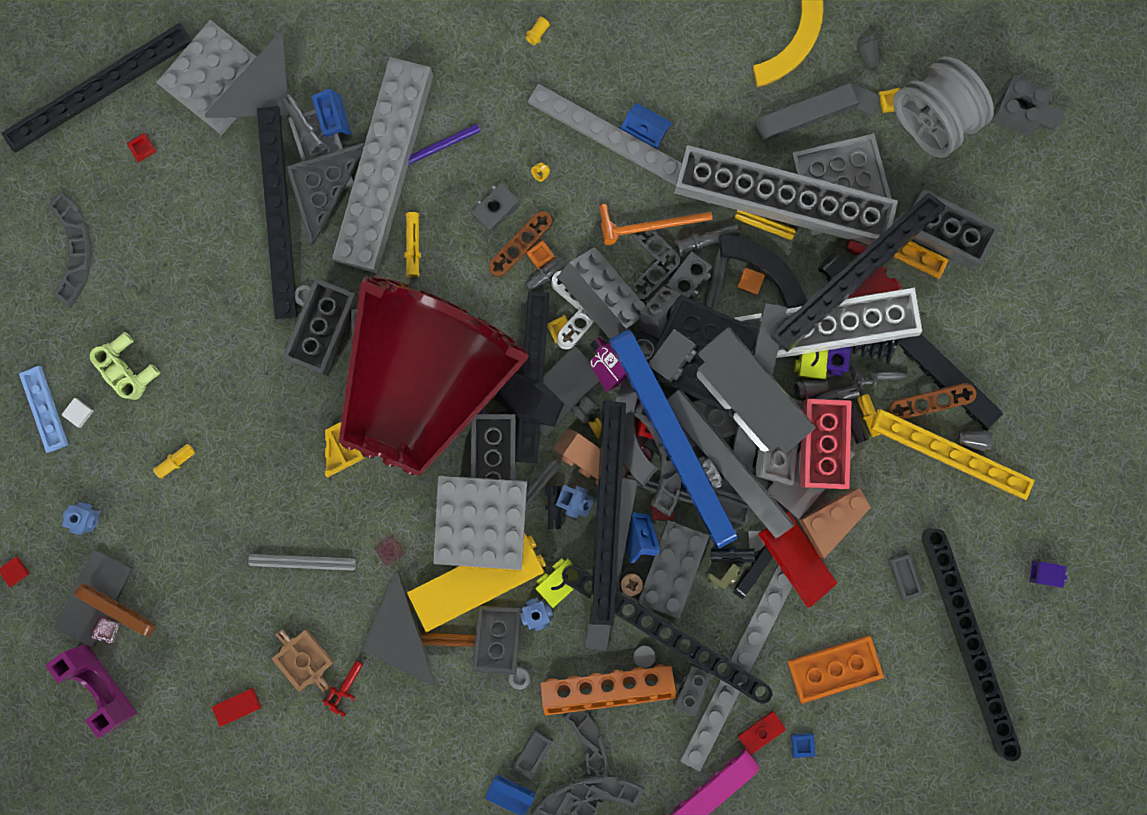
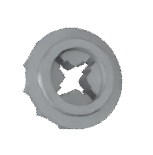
(710, 472)

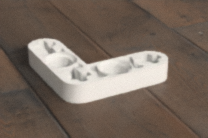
(581, 313)

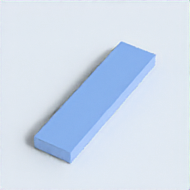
(43, 409)

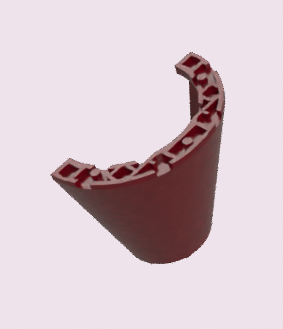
(418, 373)

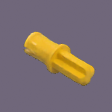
(868, 411)
(174, 461)

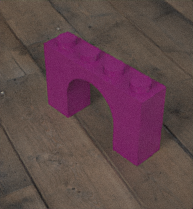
(84, 667)

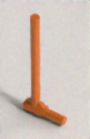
(611, 232)

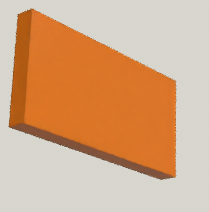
(835, 669)

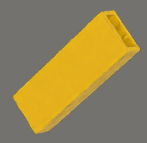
(470, 587)

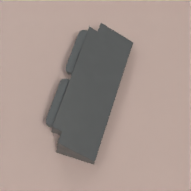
(751, 391)

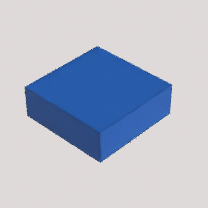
(803, 745)

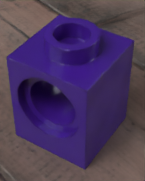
(844, 355)
(1048, 574)

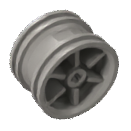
(944, 106)

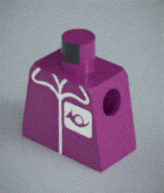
(607, 365)

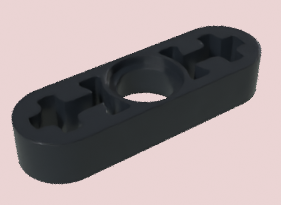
(753, 574)

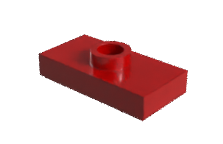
(761, 732)

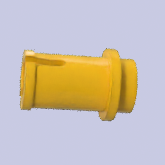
(534, 35)

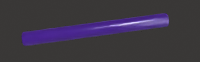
(443, 143)

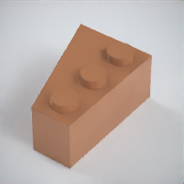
(582, 453)
(834, 520)

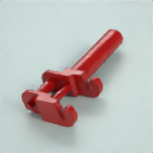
(343, 689)

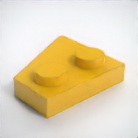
(336, 455)

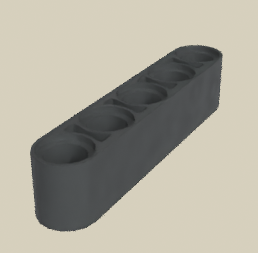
(807, 112)

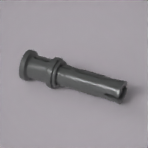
(307, 132)
(696, 241)

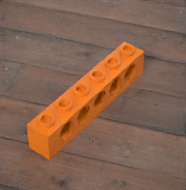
(618, 696)

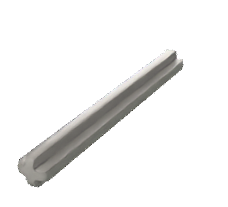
(302, 562)

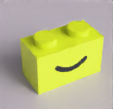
(812, 365)
(552, 585)

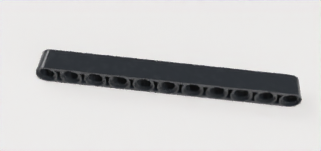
(932, 361)
(673, 641)
(978, 651)

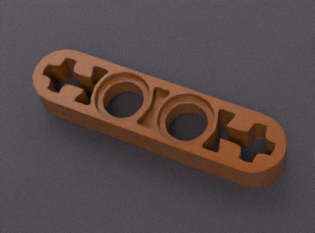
(517, 242)
(931, 398)
(114, 609)

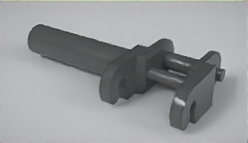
(873, 375)

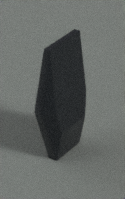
(530, 400)

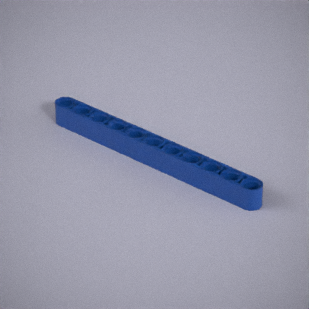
(673, 438)

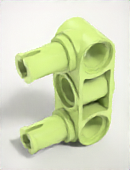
(116, 371)

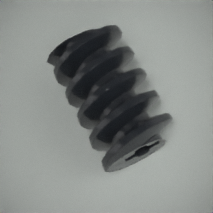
(882, 349)

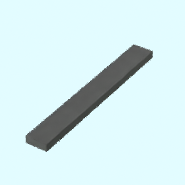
(766, 352)
(729, 464)
(598, 635)

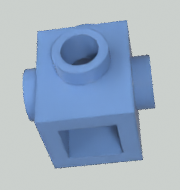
(579, 503)
(80, 518)
(542, 608)

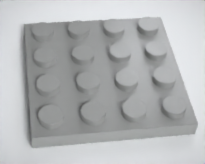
(206, 72)
(847, 163)
(480, 522)

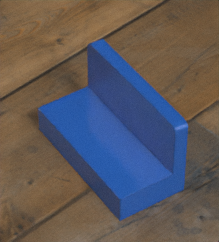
(331, 113)
(645, 125)
(641, 537)
(510, 795)

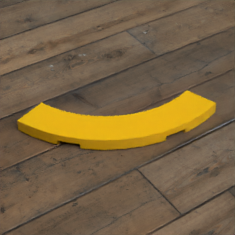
(797, 49)

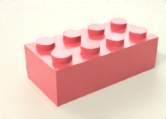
(827, 448)

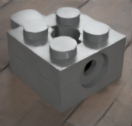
(1027, 115)

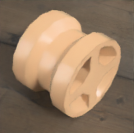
(628, 584)

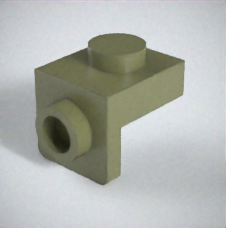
(728, 577)

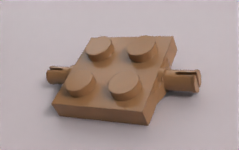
(302, 660)

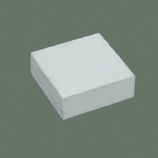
(77, 412)

